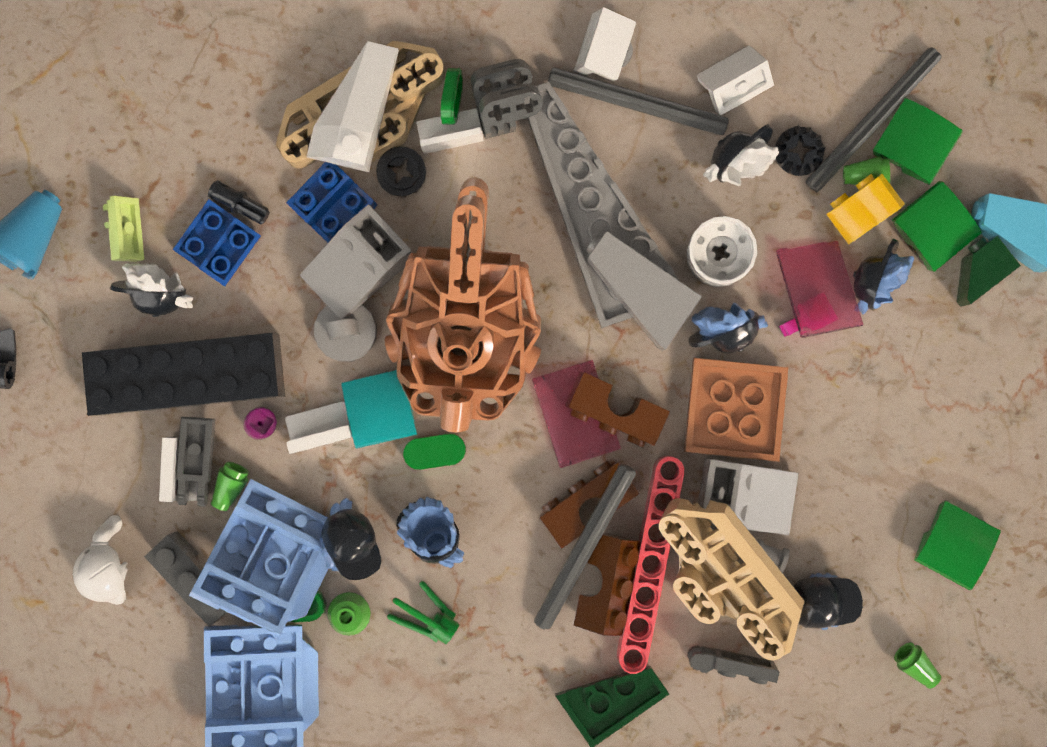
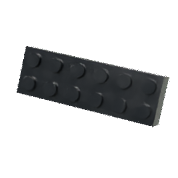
(183, 374)

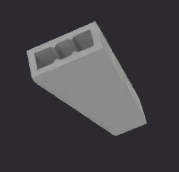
(645, 290)

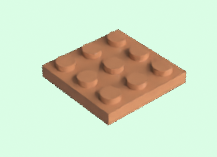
(736, 409)

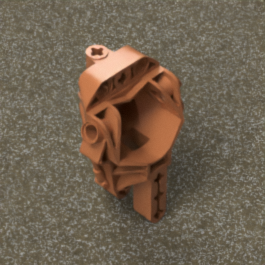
(471, 292)

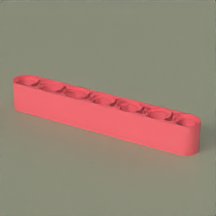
(653, 579)

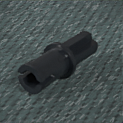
(238, 202)

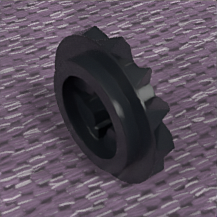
(396, 158)
(790, 161)

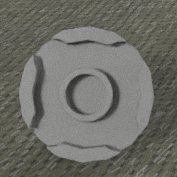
(346, 338)

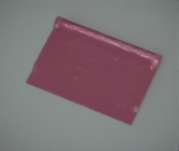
(819, 288)
(570, 437)

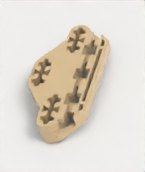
(399, 110)
(717, 585)

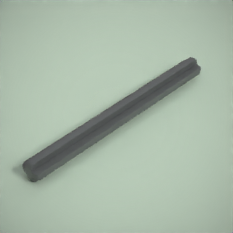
(638, 101)
(873, 119)
(584, 546)

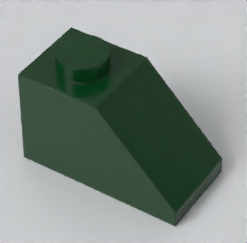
(983, 269)

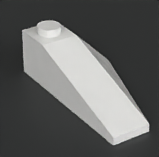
(353, 116)

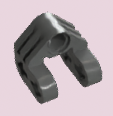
(503, 100)

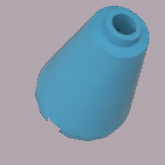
(28, 232)

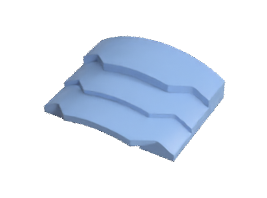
(265, 560)
(259, 686)

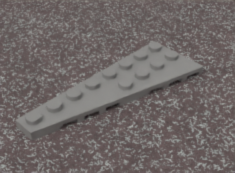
(587, 199)

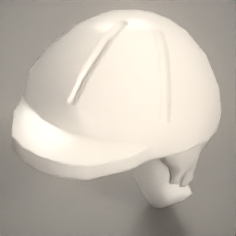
(98, 567)

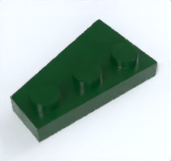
(611, 703)

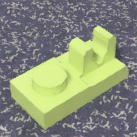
(124, 228)

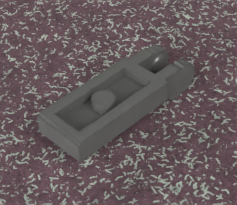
(195, 458)
(731, 664)

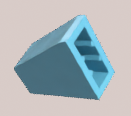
(1019, 226)

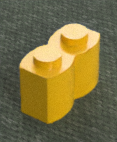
(865, 208)

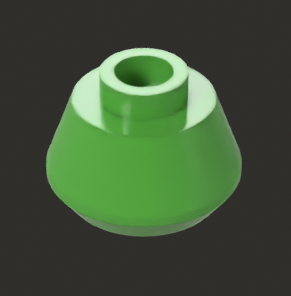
(356, 608)

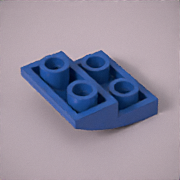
(329, 200)
(216, 242)

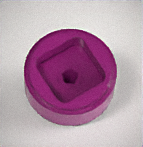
(260, 423)

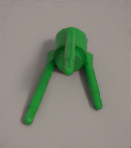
(438, 628)

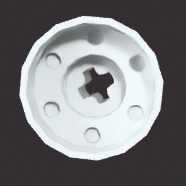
(738, 244)

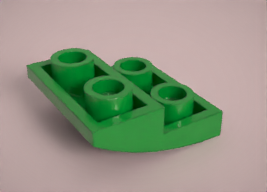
(917, 141)
(936, 226)
(957, 545)

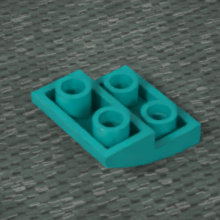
(378, 409)

